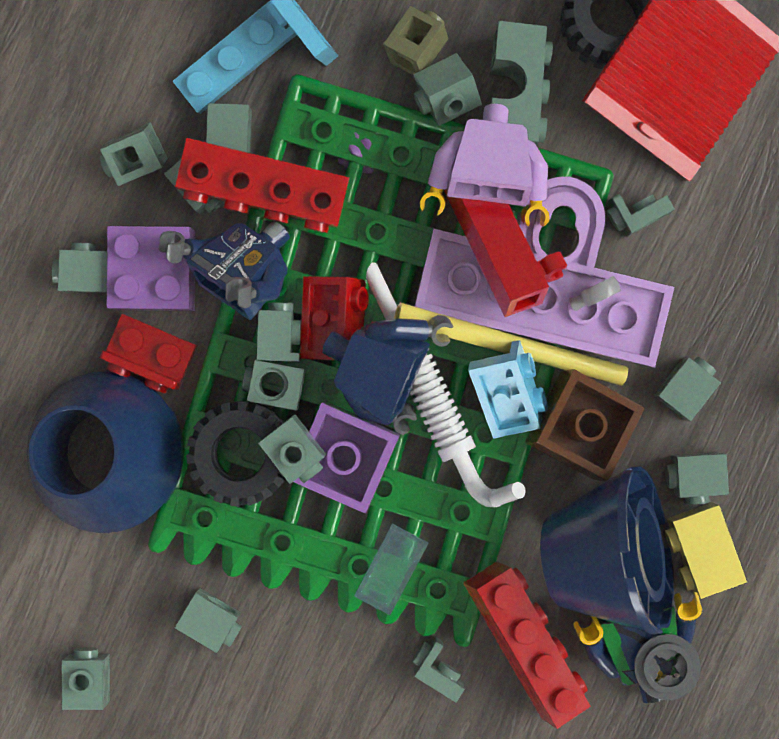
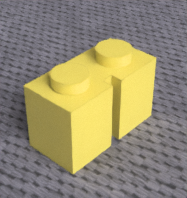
(706, 550)

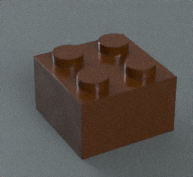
(585, 425)

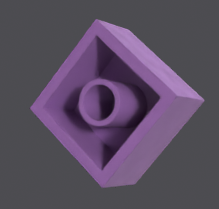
(142, 275)
(354, 456)

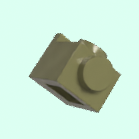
(411, 30)

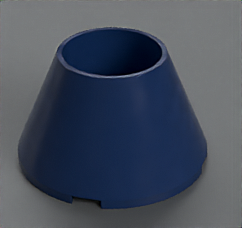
(145, 452)
(609, 554)

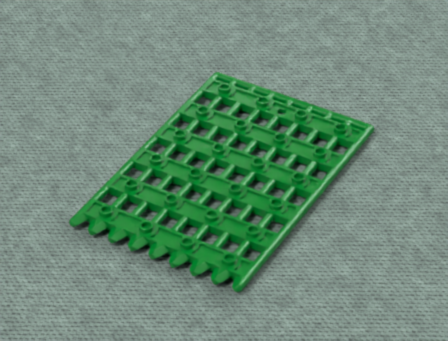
(321, 553)

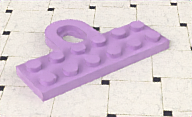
(619, 327)

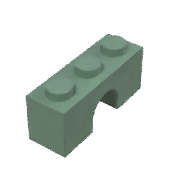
(521, 54)

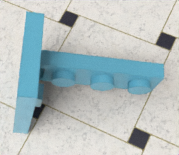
(247, 49)

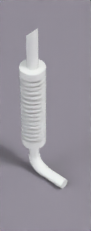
(442, 415)

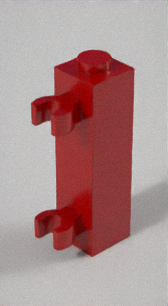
(505, 254)

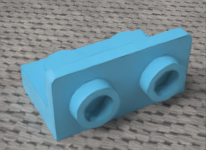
(509, 392)

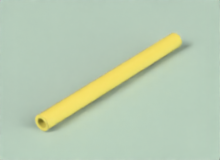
(501, 342)

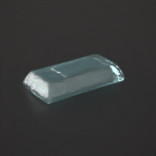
(391, 569)

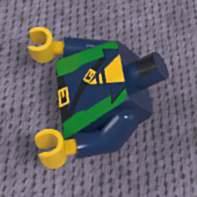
(616, 646)

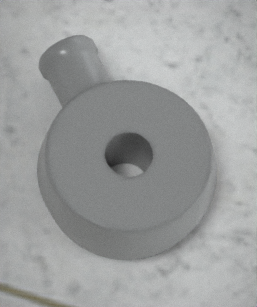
(596, 293)

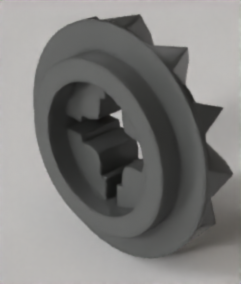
(686, 664)

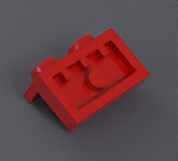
(327, 307)
(149, 353)

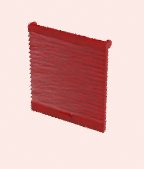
(683, 77)

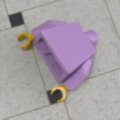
(492, 165)

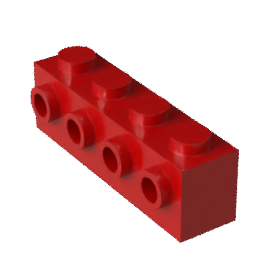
(262, 184)
(527, 643)

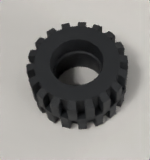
(586, 36)
(205, 461)

